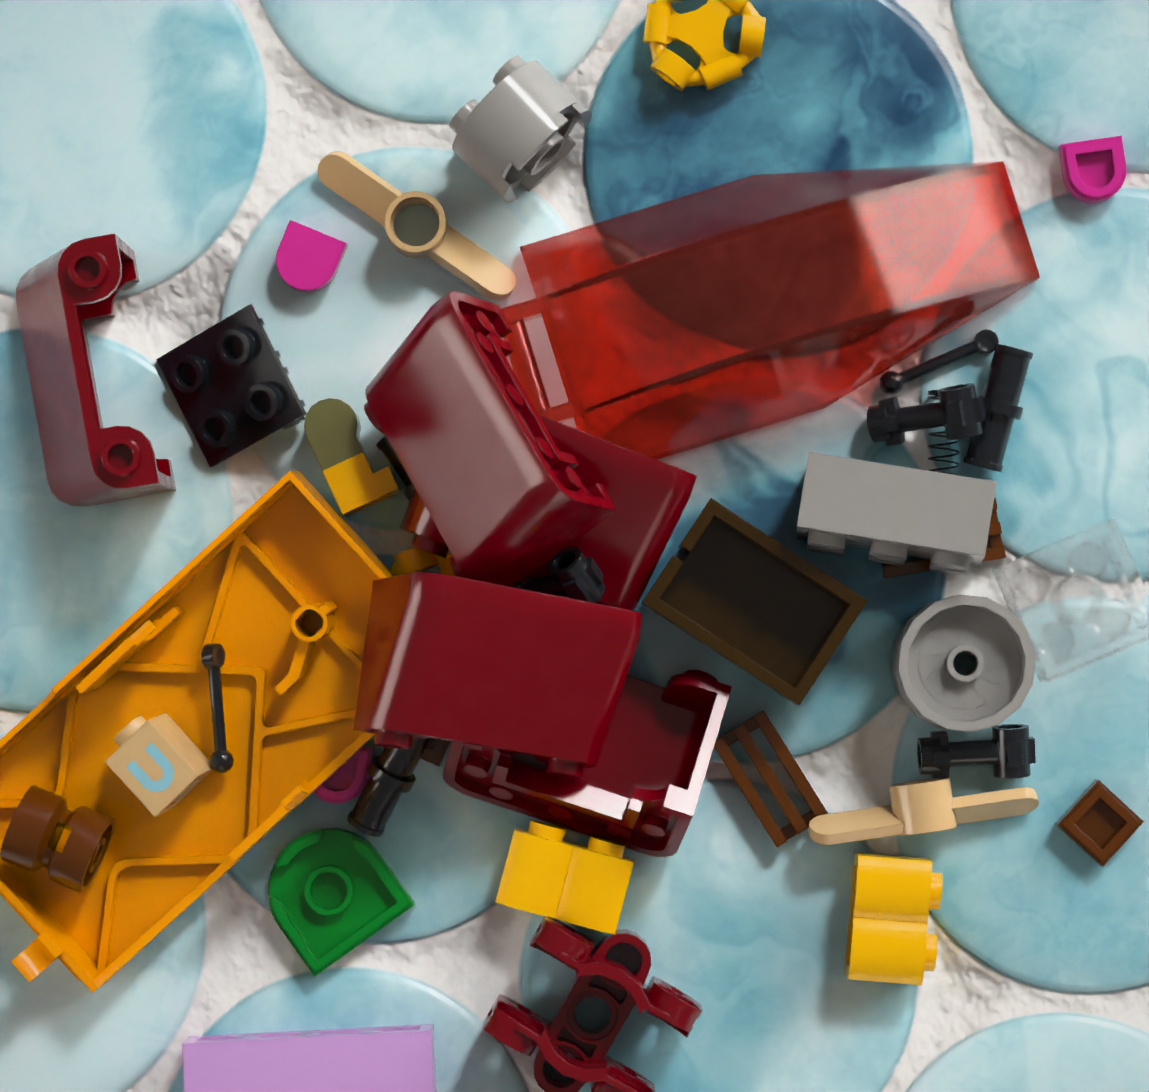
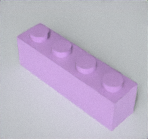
(313, 1061)

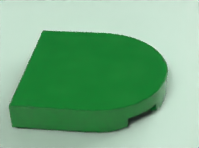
(333, 894)

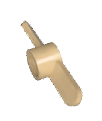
(447, 248)
(920, 809)

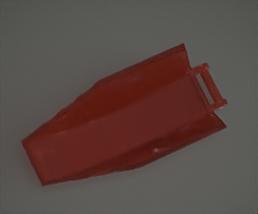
(762, 297)

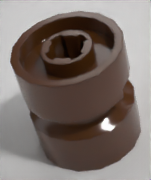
(38, 828)

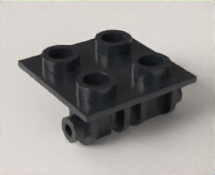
(231, 386)

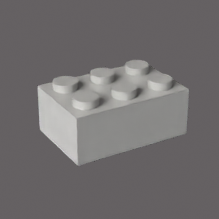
(895, 513)

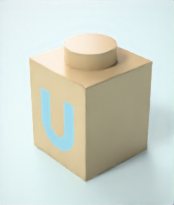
(158, 762)

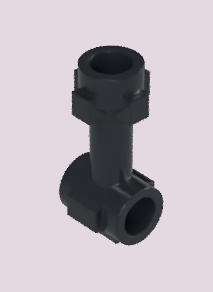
(957, 411)
(570, 576)
(1009, 752)

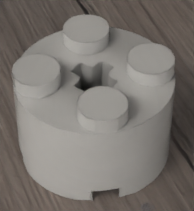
(518, 128)

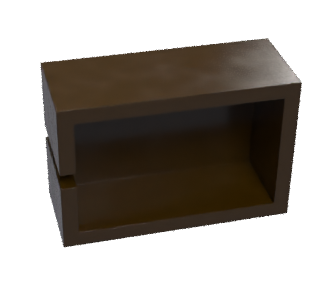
(754, 602)

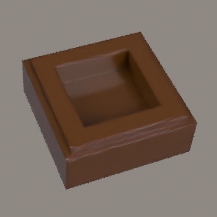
(1099, 822)

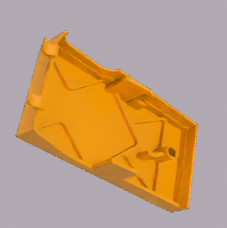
(292, 612)

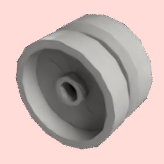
(979, 629)

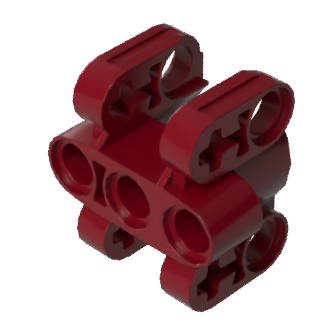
(599, 978)

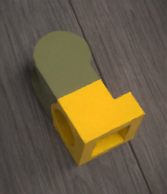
(334, 438)

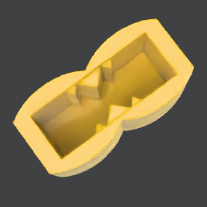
(565, 878)
(890, 918)

